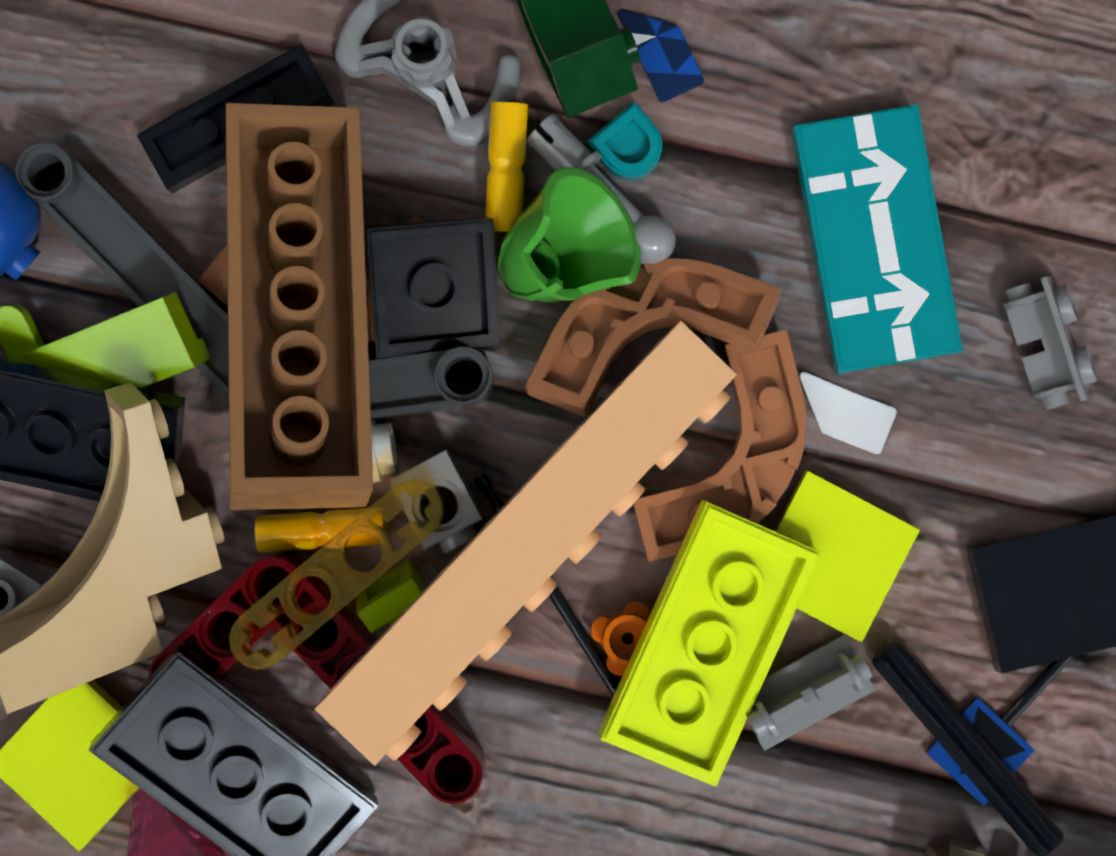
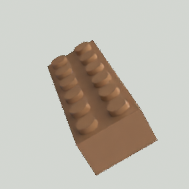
(296, 309)

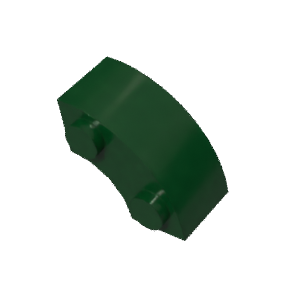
(581, 51)

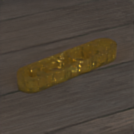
(332, 567)

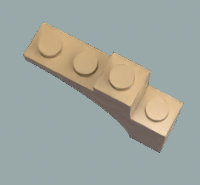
(103, 599)

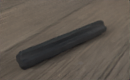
(968, 749)

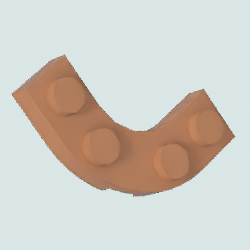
(664, 293)
(763, 456)

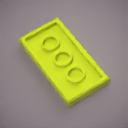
(708, 643)

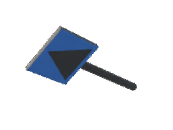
(997, 732)

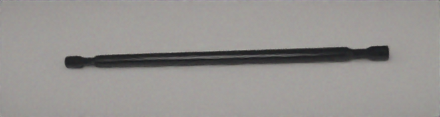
(563, 607)

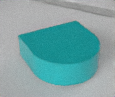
(628, 144)

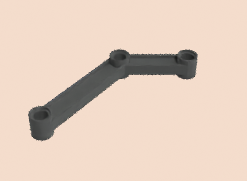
(150, 271)

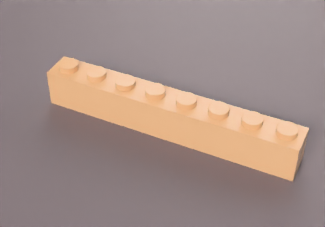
(524, 544)

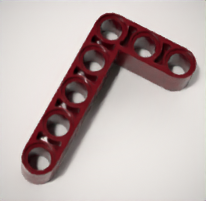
(329, 663)

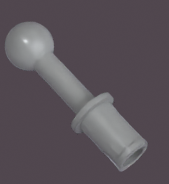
(651, 231)

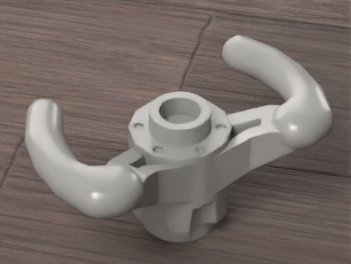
(425, 63)

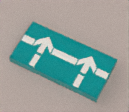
(876, 239)

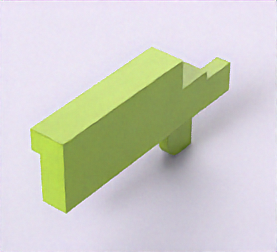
(131, 347)

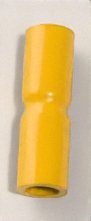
(506, 160)
(309, 530)

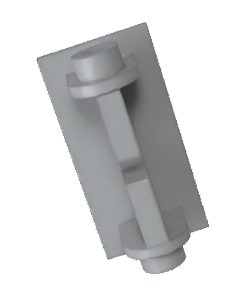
(1061, 364)
(809, 691)

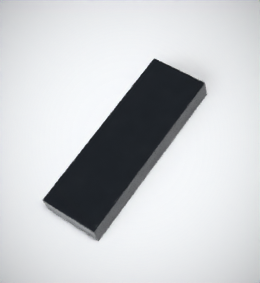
(195, 137)

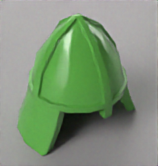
(570, 241)

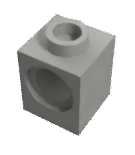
(444, 472)

